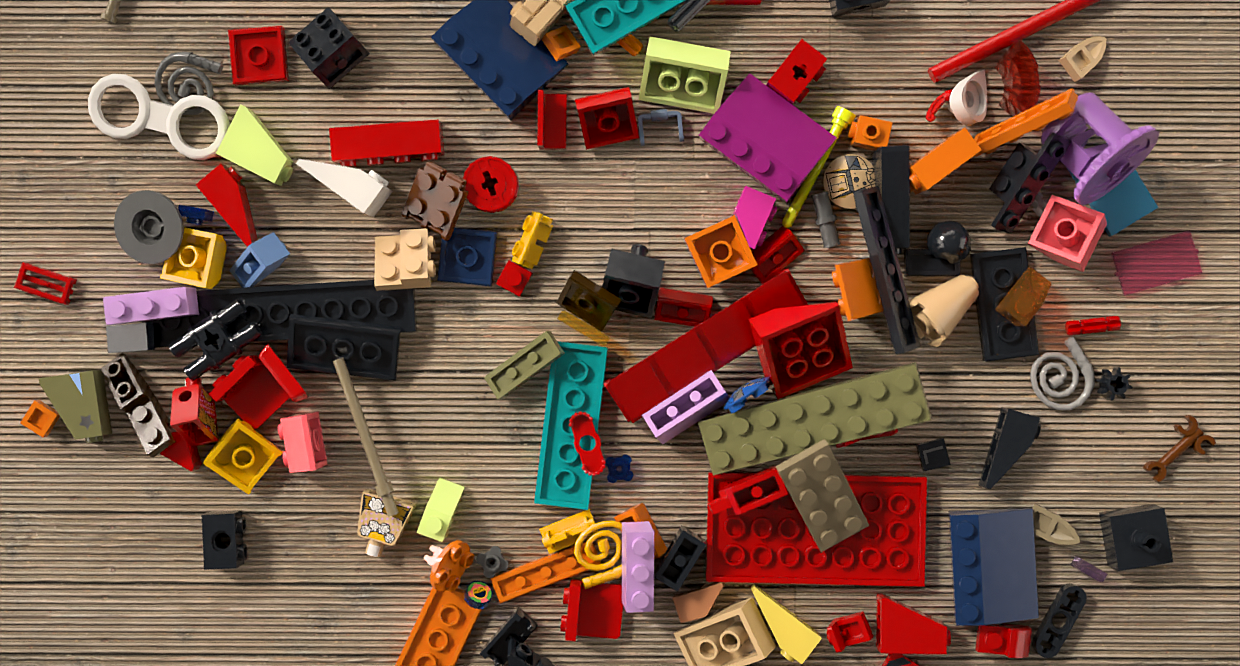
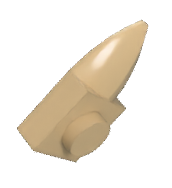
(1083, 57)

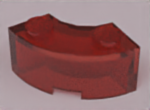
(1019, 78)

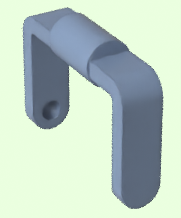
(658, 115)

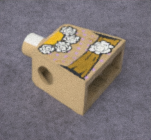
(376, 524)

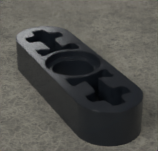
(1076, 607)

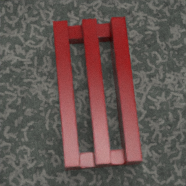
(67, 290)

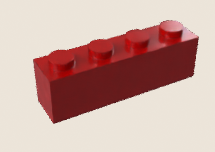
(387, 142)

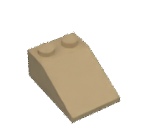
(727, 637)

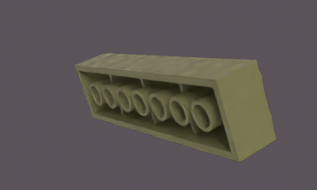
(803, 419)

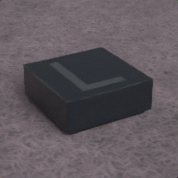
(933, 454)

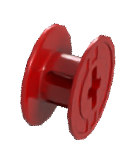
(499, 171)

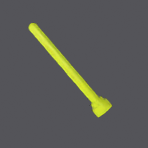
(841, 120)

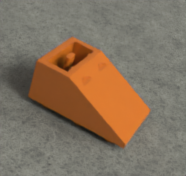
(857, 289)

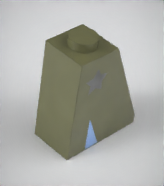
(80, 403)

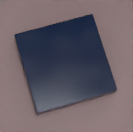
(468, 257)

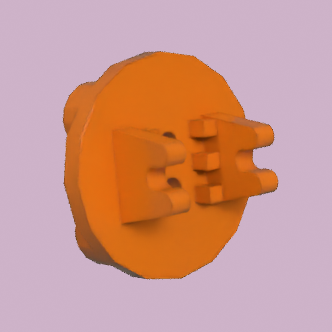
(449, 565)

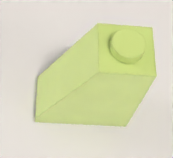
(255, 148)

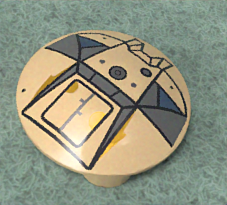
(845, 176)

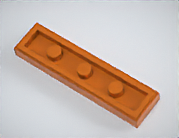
(540, 573)

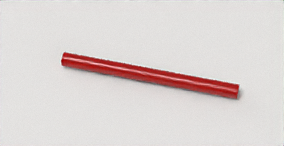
(1007, 38)

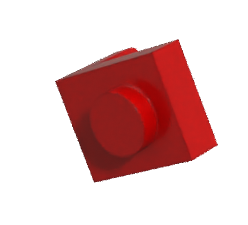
(849, 631)

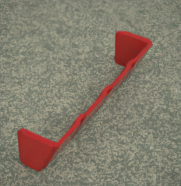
(700, 349)

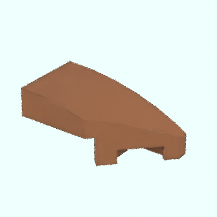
(698, 602)

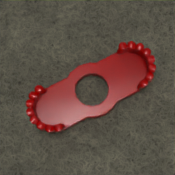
(592, 460)

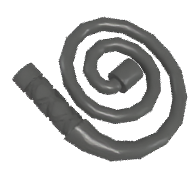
(184, 89)

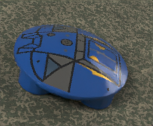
(754, 387)

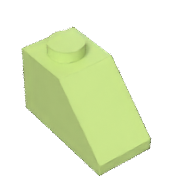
(440, 510)

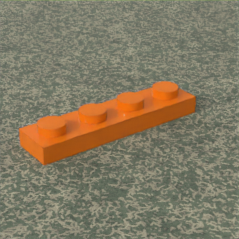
(1031, 119)

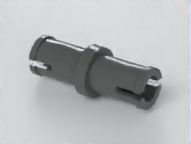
(826, 219)

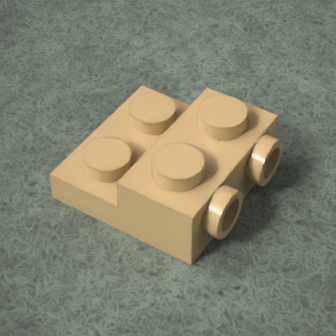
(404, 260)

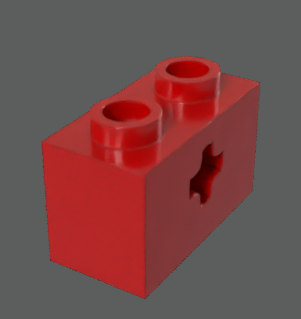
(801, 57)

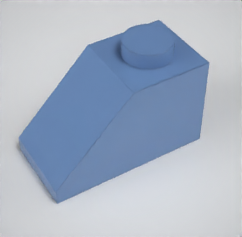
(259, 260)

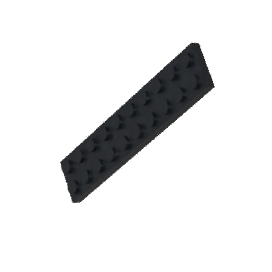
(273, 305)

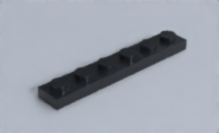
(886, 269)

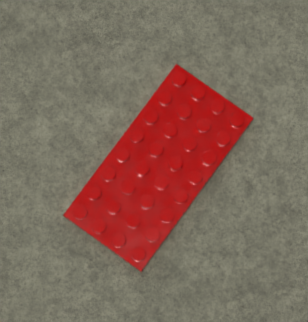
(777, 546)

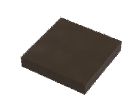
(588, 300)

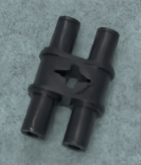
(228, 343)

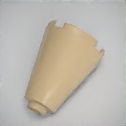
(943, 307)

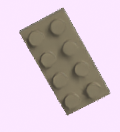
(822, 495)

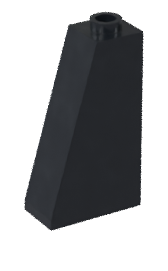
(893, 177)

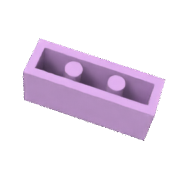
(150, 305)
(686, 407)
(637, 567)

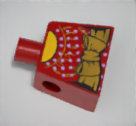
(194, 413)

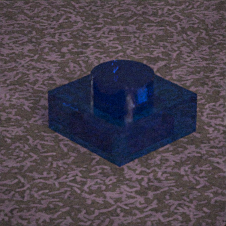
(195, 215)

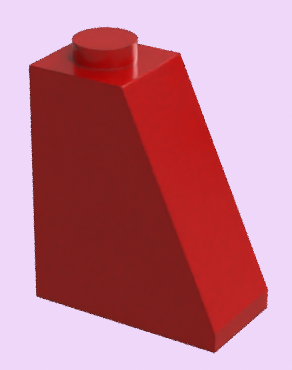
(907, 630)

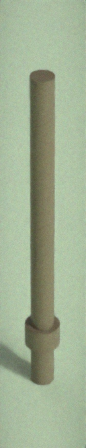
(383, 487)

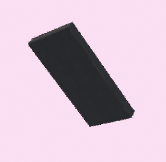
(996, 275)
(366, 347)

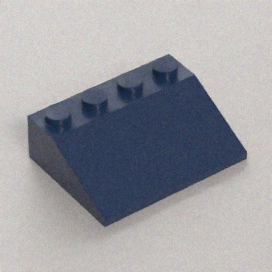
(496, 55)
(993, 566)

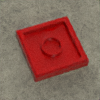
(258, 55)

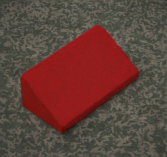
(775, 254)
(682, 307)

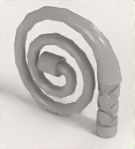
(1086, 369)

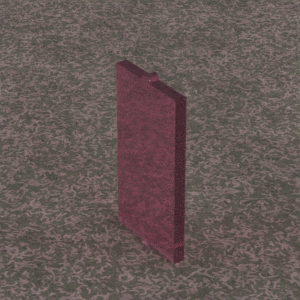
(1156, 262)

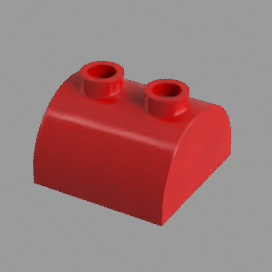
(607, 118)

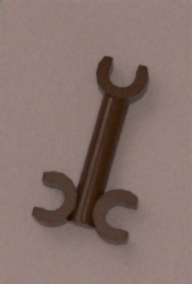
(1193, 437)

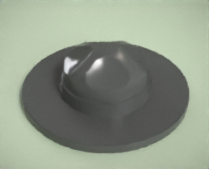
(148, 227)

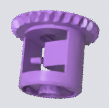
(1103, 165)

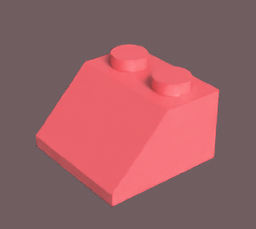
(1068, 232)
(302, 442)

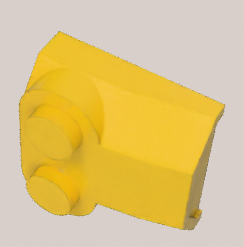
(197, 260)
(242, 456)

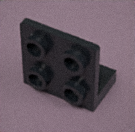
(328, 48)

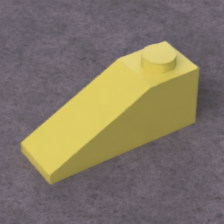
(791, 633)

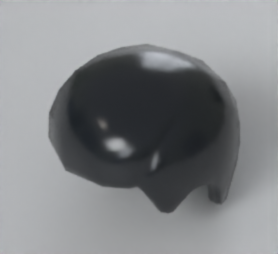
(949, 241)

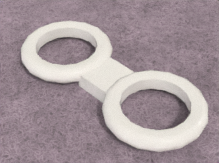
(156, 116)

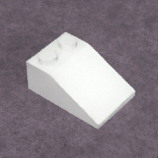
(357, 187)

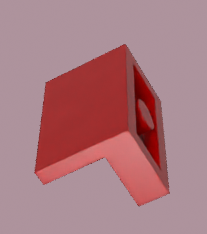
(552, 121)

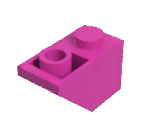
(752, 213)

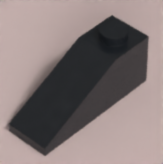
(1010, 440)

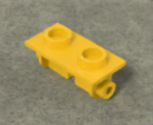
(534, 230)
(566, 531)

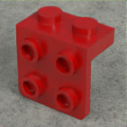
(250, 391)
(592, 611)

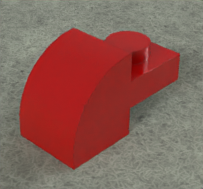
(1004, 640)

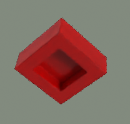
(514, 278)

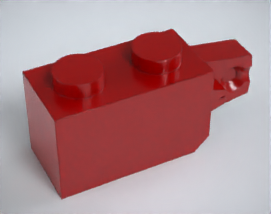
(749, 492)

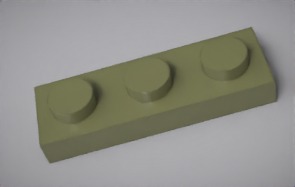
(524, 365)

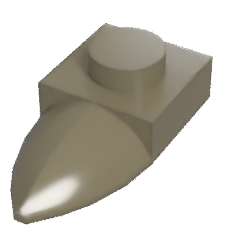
(1053, 527)

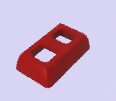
(282, 374)

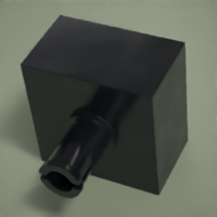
(634, 280)
(1136, 537)

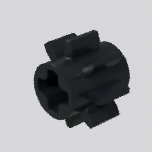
(1122, 383)

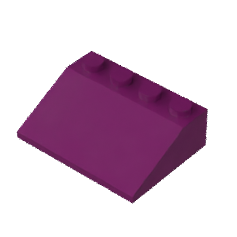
(767, 138)

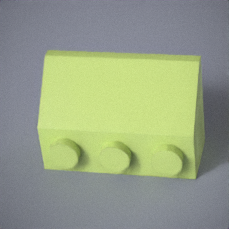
(684, 75)

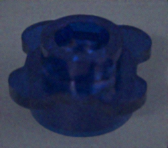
(612, 464)

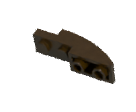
(139, 403)

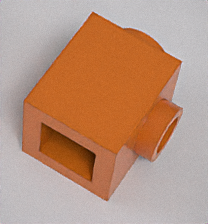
(869, 133)

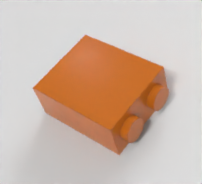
(942, 160)

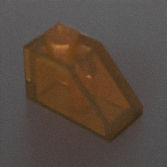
(1025, 298)

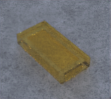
(583, 328)

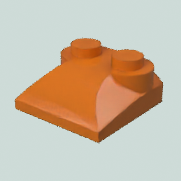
(720, 251)

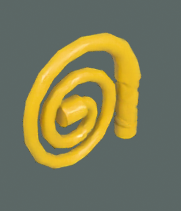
(603, 545)

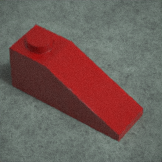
(230, 199)

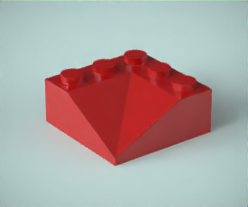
(801, 346)

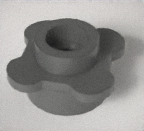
(495, 554)

